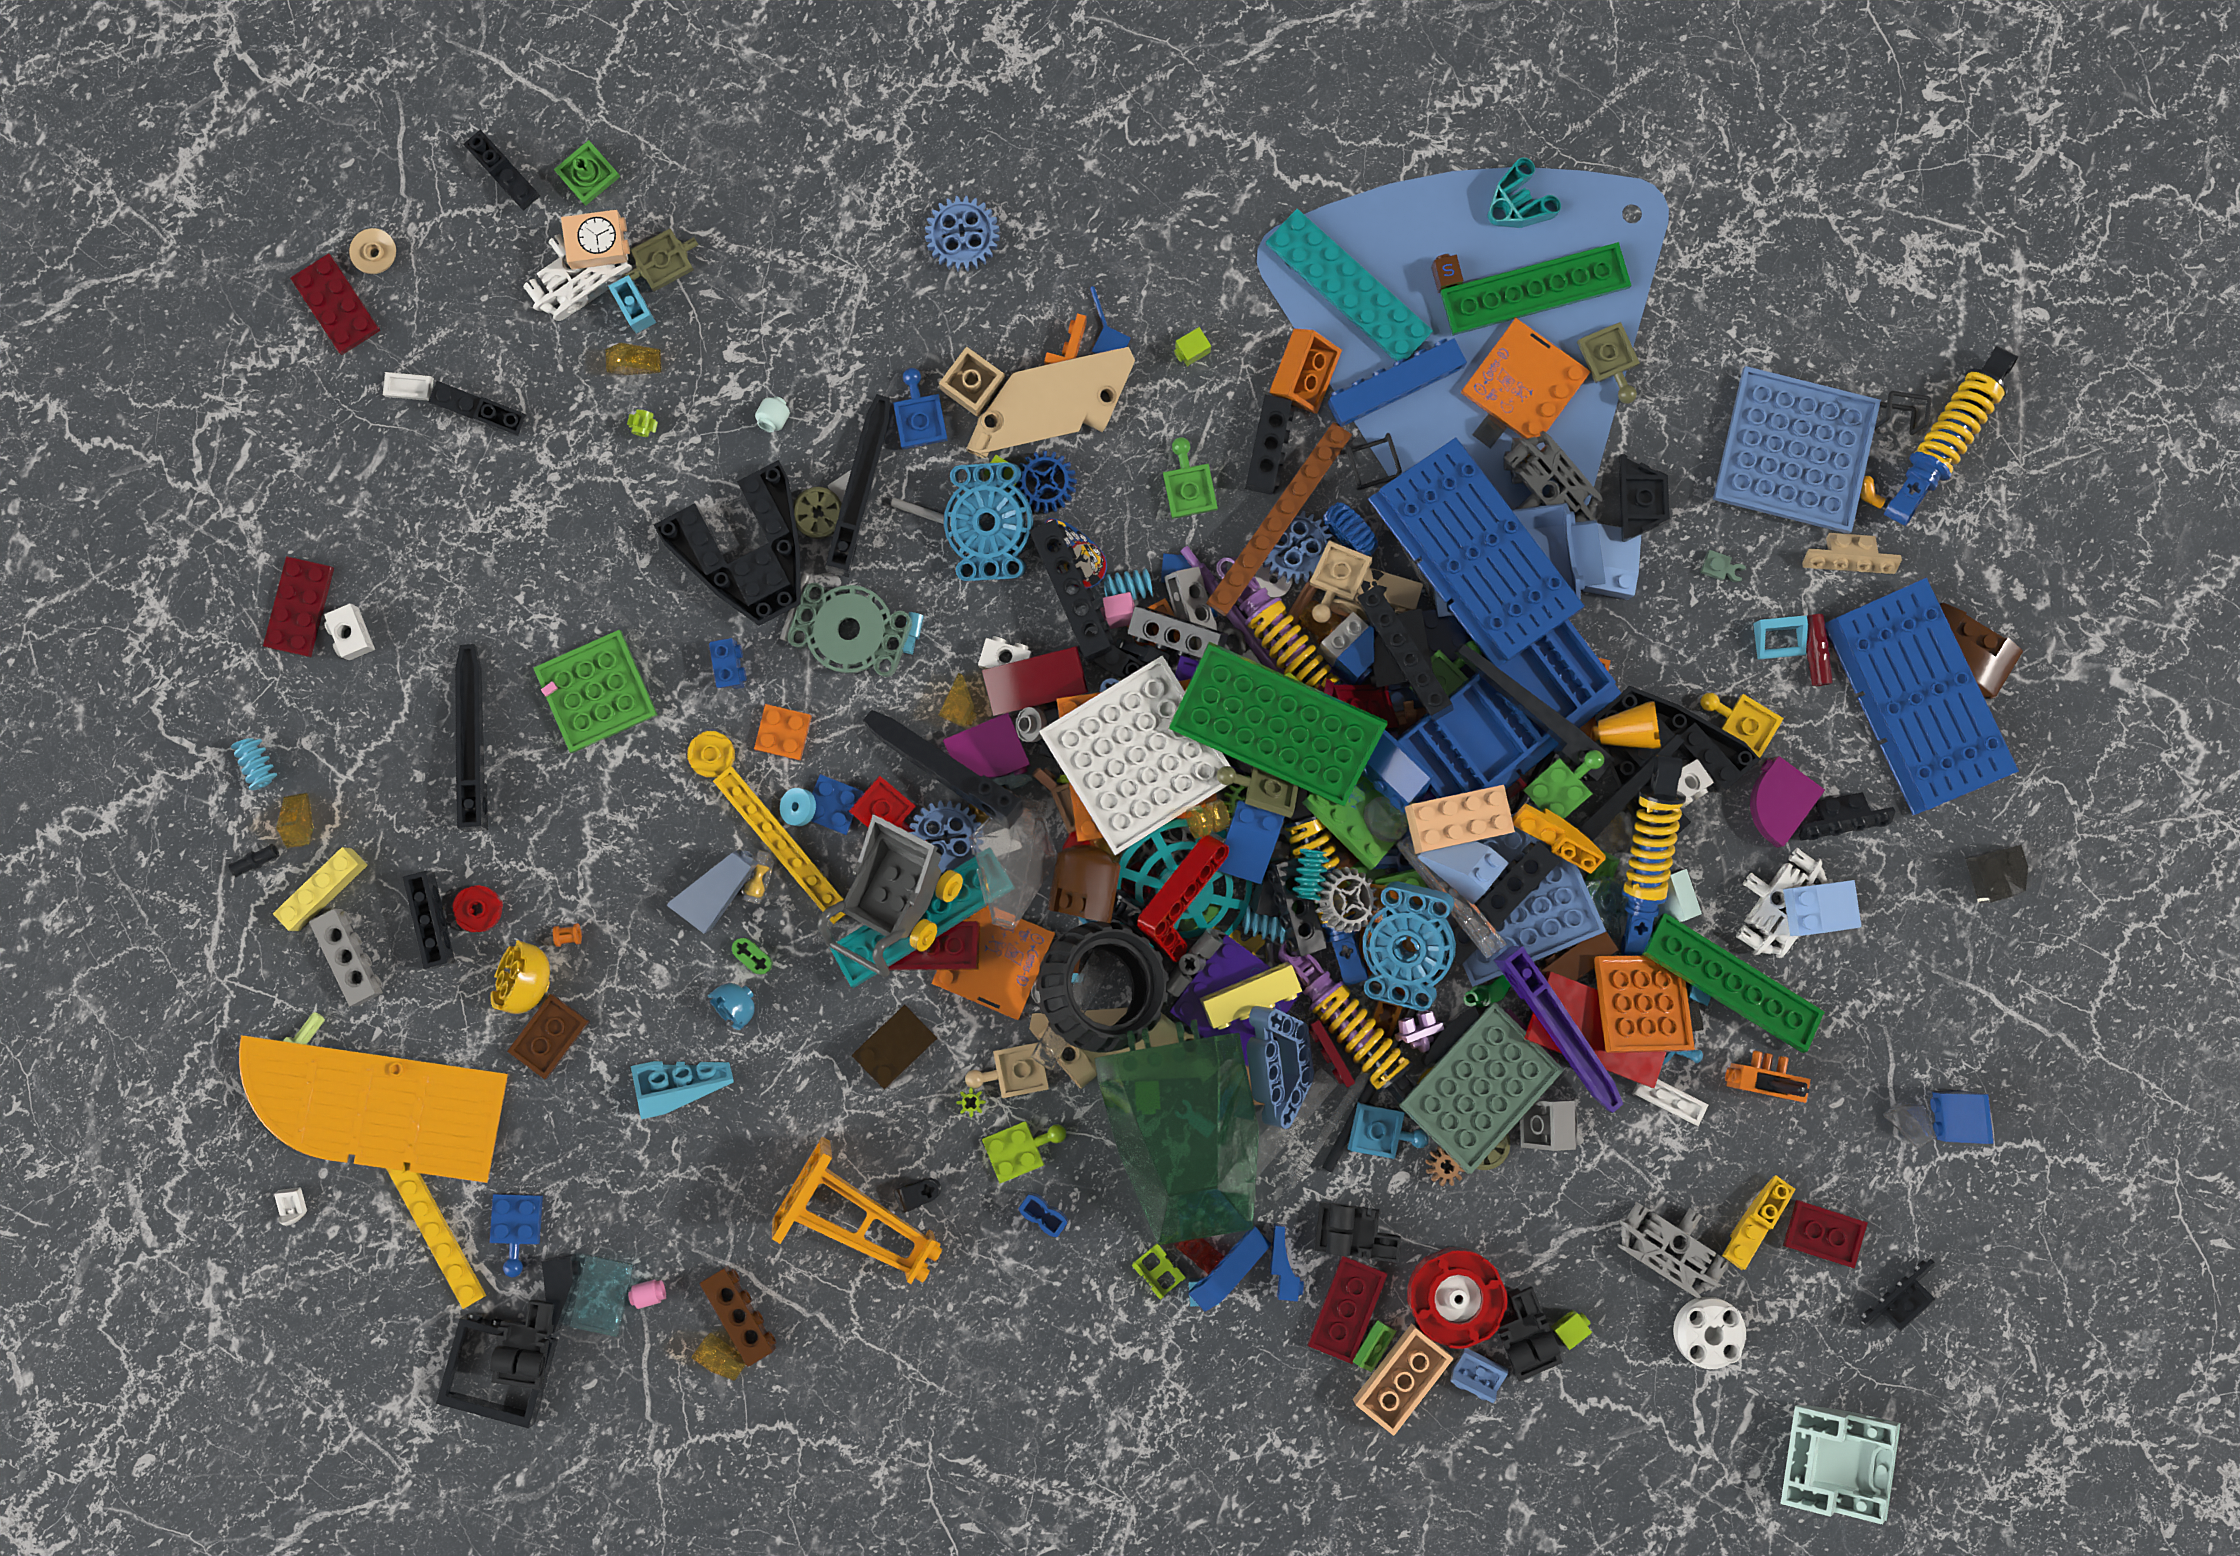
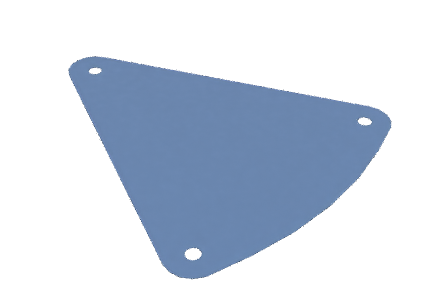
(1396, 239)

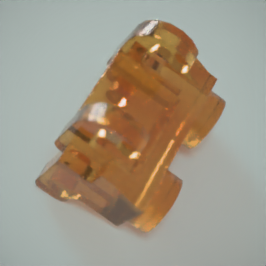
(1320, 629)

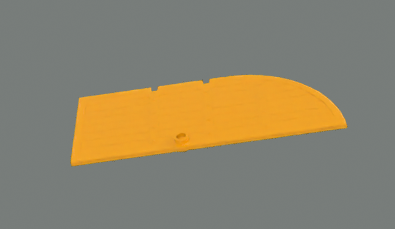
(375, 1107)

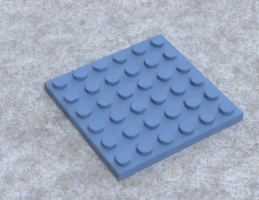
(1796, 450)
(1546, 921)

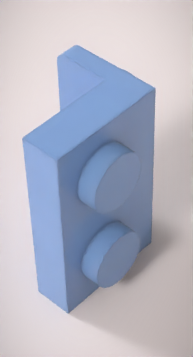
(1478, 1375)

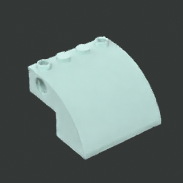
(1840, 1463)

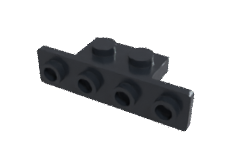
(1845, 815)
(1905, 1302)

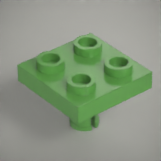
(587, 173)

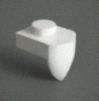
(290, 1205)

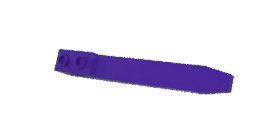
(1551, 1013)

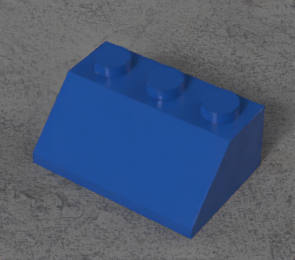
(1397, 773)

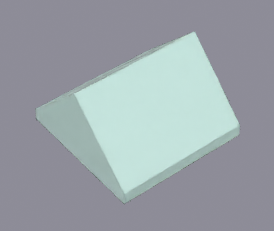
(1681, 898)

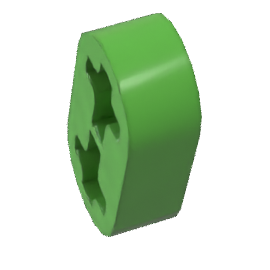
(748, 960)

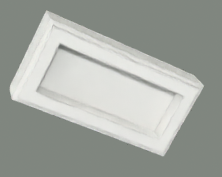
(407, 386)

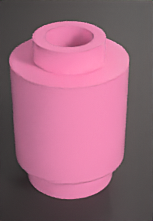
(647, 1293)

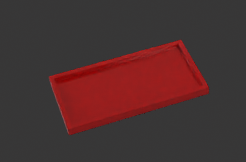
(1584, 1008)

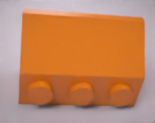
(1306, 369)

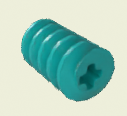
(1310, 874)

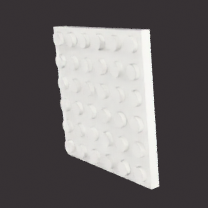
(1127, 760)

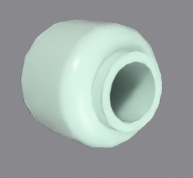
(772, 414)

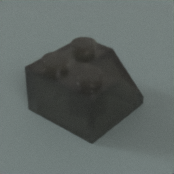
(1998, 873)

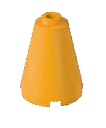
(1630, 728)

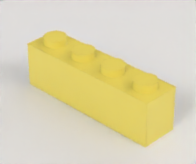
(320, 889)
(1259, 990)

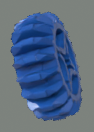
(1028, 470)
(1350, 529)

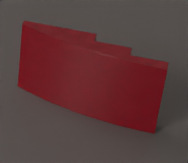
(1035, 681)

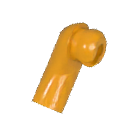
(1868, 493)

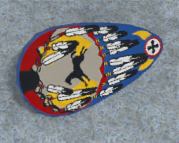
(1087, 552)

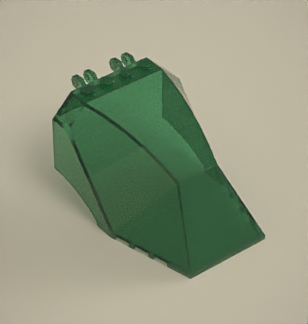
(1185, 1132)

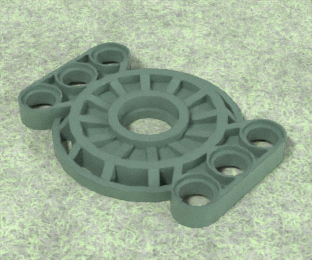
(869, 643)

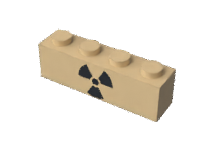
(1399, 591)

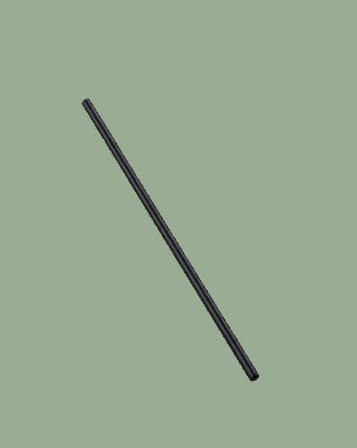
(1369, 1091)

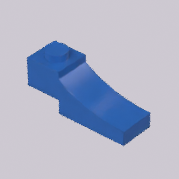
(1289, 1283)

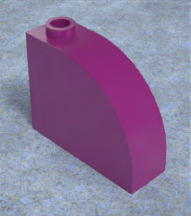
(990, 748)
(1781, 800)

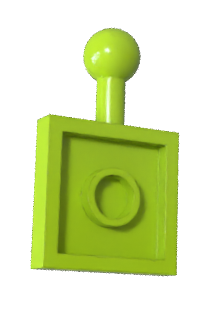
(1016, 1150)

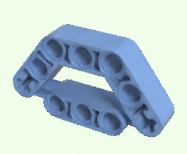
(1280, 1069)

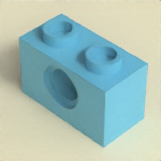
(632, 304)

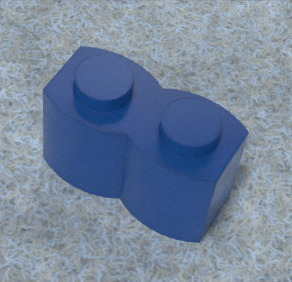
(1038, 1211)

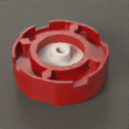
(1480, 1301)

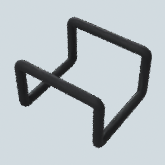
(1890, 405)
(1349, 451)

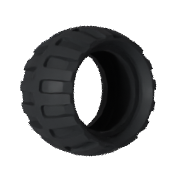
(1144, 970)

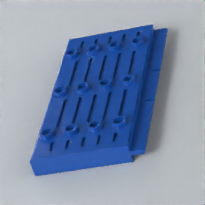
(1476, 553)
(1920, 697)
(1489, 736)

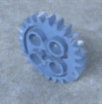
(959, 213)
(1305, 560)
(941, 817)

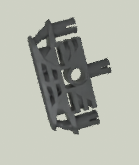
(1560, 468)

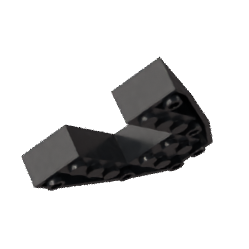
(762, 581)
(1718, 751)

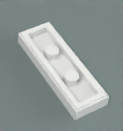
(1673, 1101)

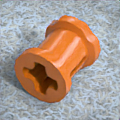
(567, 935)

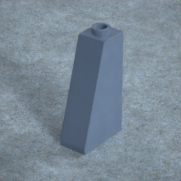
(713, 892)

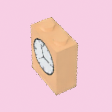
(595, 239)

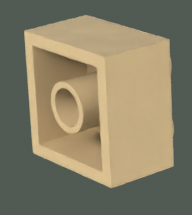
(972, 381)

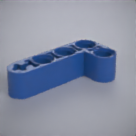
(1230, 1270)

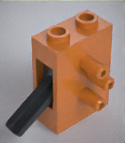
(1767, 1081)

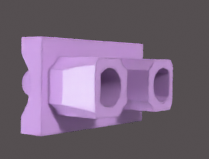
(1419, 1034)

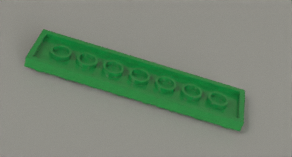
(1535, 288)
(1733, 983)

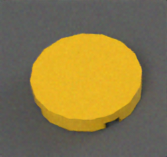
(710, 754)

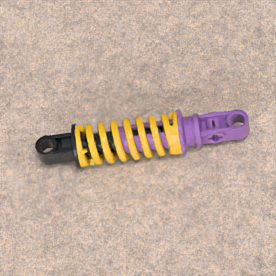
(1278, 633)
(1332, 1003)

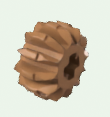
(1439, 1172)

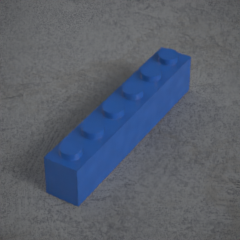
(1396, 382)

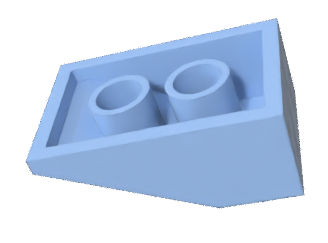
(1619, 563)
(1466, 867)
(1822, 908)

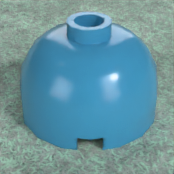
(733, 1003)

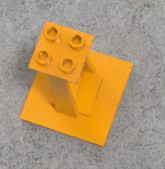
(816, 1172)

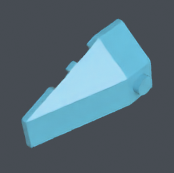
(668, 1087)

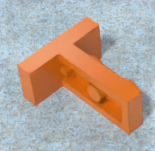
(1070, 348)

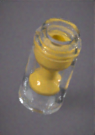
(754, 889)

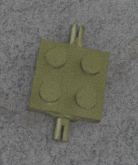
(662, 259)

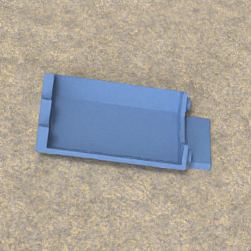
(1568, 545)

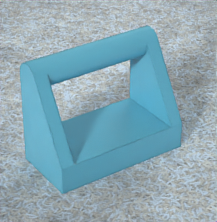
(1799, 623)

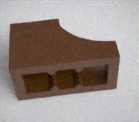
(1387, 1014)

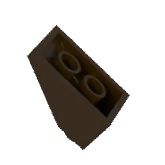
(894, 1047)

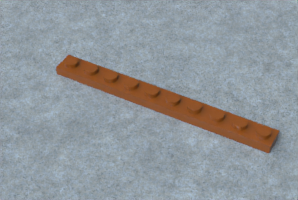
(1278, 519)

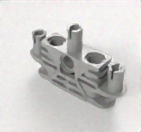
(1664, 1263)

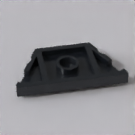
(1642, 498)

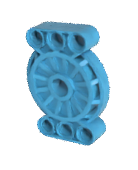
(1009, 517)
(1395, 965)

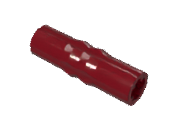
(1817, 651)

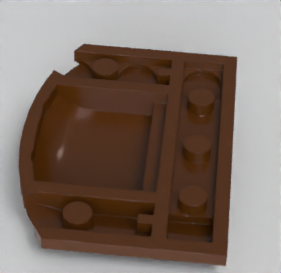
(1985, 651)
(1084, 883)

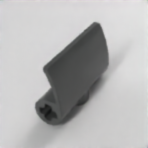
(1194, 960)

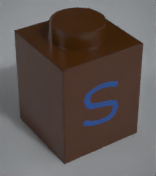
(1446, 271)

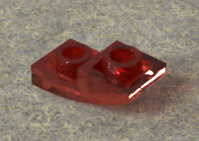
(1201, 1253)

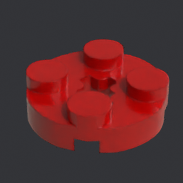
(474, 895)

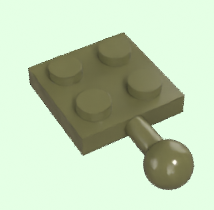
(1609, 355)
(1263, 790)

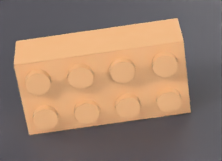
(1459, 819)
(1402, 1379)

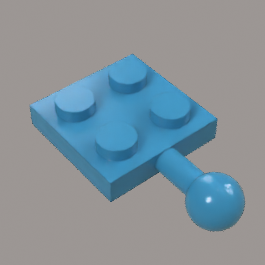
(1378, 1131)

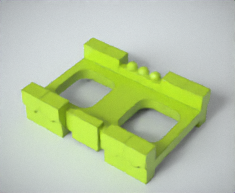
(1152, 1275)

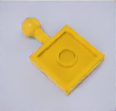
(1746, 720)

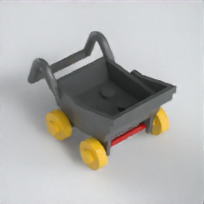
(893, 891)

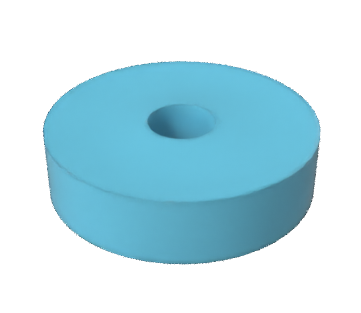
(789, 804)

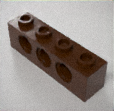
(737, 1329)

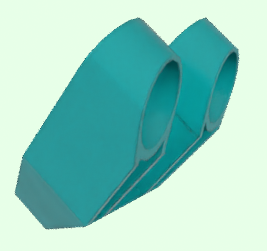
(1530, 214)

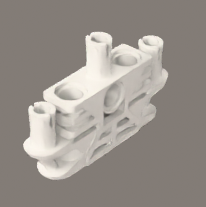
(571, 287)
(1766, 914)

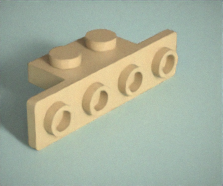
(1852, 553)

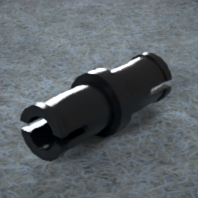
(254, 860)

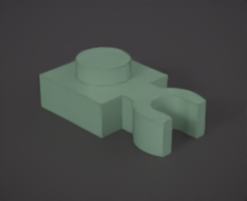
(1718, 566)

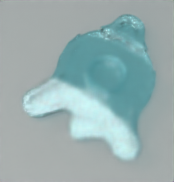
(1609, 902)

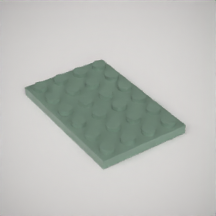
(1481, 1088)

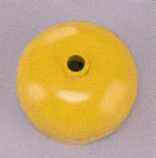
(525, 983)

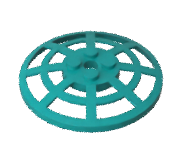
(1204, 897)

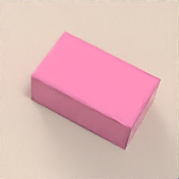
(549, 689)

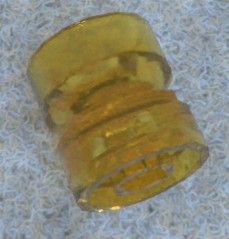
(1210, 818)

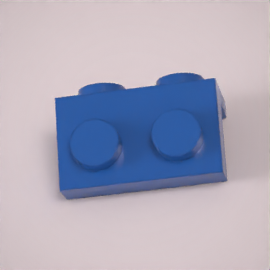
(726, 663)

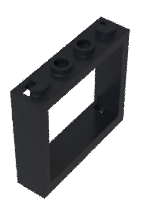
(483, 1407)

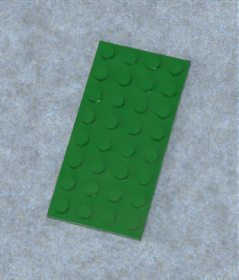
(1277, 724)

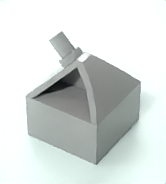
(1551, 1126)

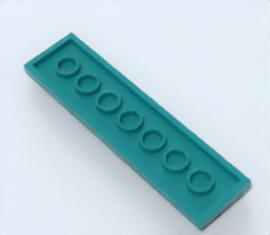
(1348, 286)
(942, 913)

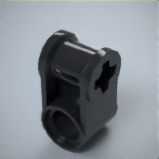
(1126, 909)
(913, 1195)

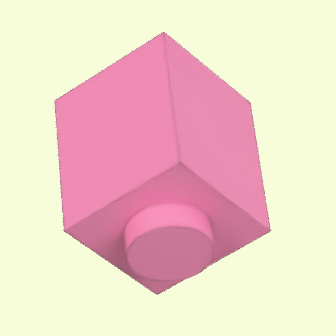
(1118, 610)

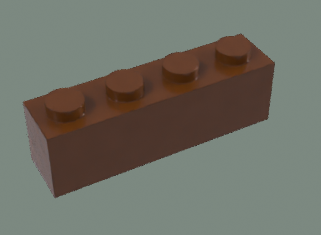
(1579, 958)

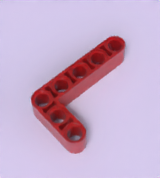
(1178, 893)

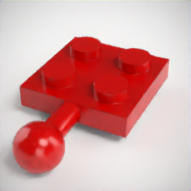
(883, 802)

